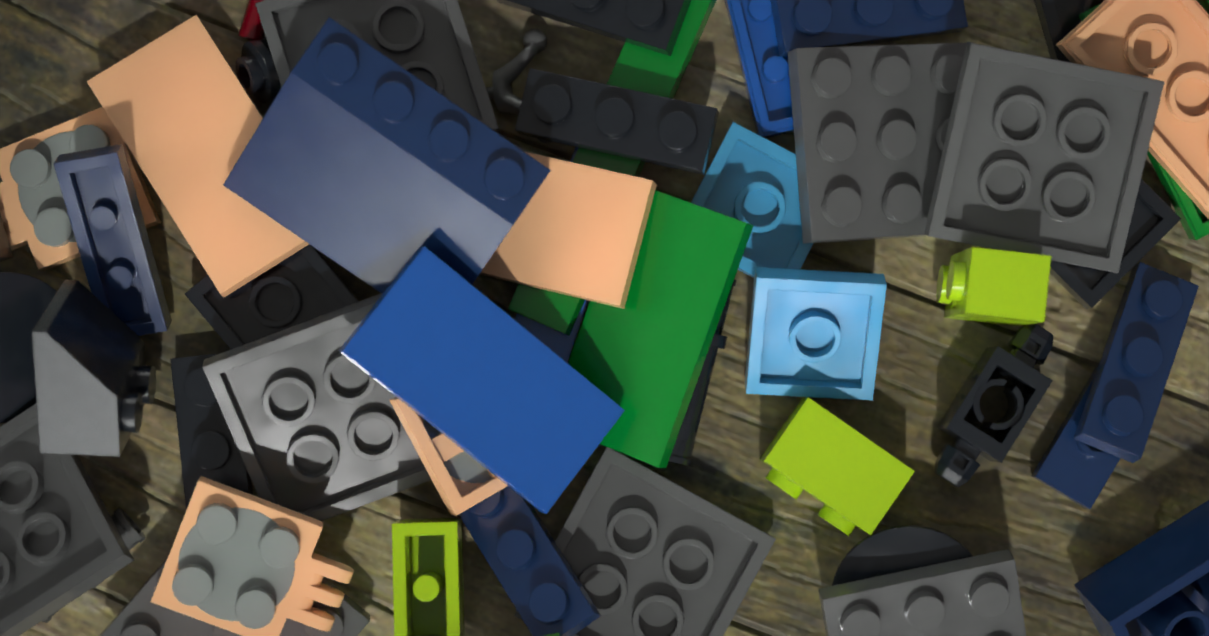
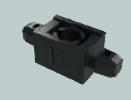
(1029, 346)

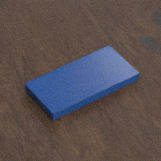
(482, 380)

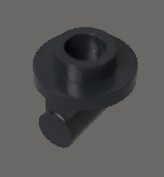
(257, 71)

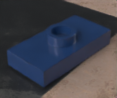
(1073, 466)

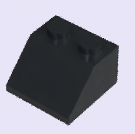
(88, 376)

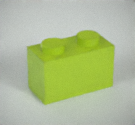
(995, 286)
(836, 467)
(428, 577)

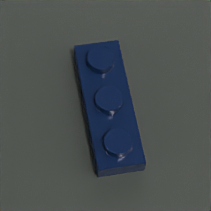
(862, 21)
(113, 236)
(1136, 362)
(529, 565)

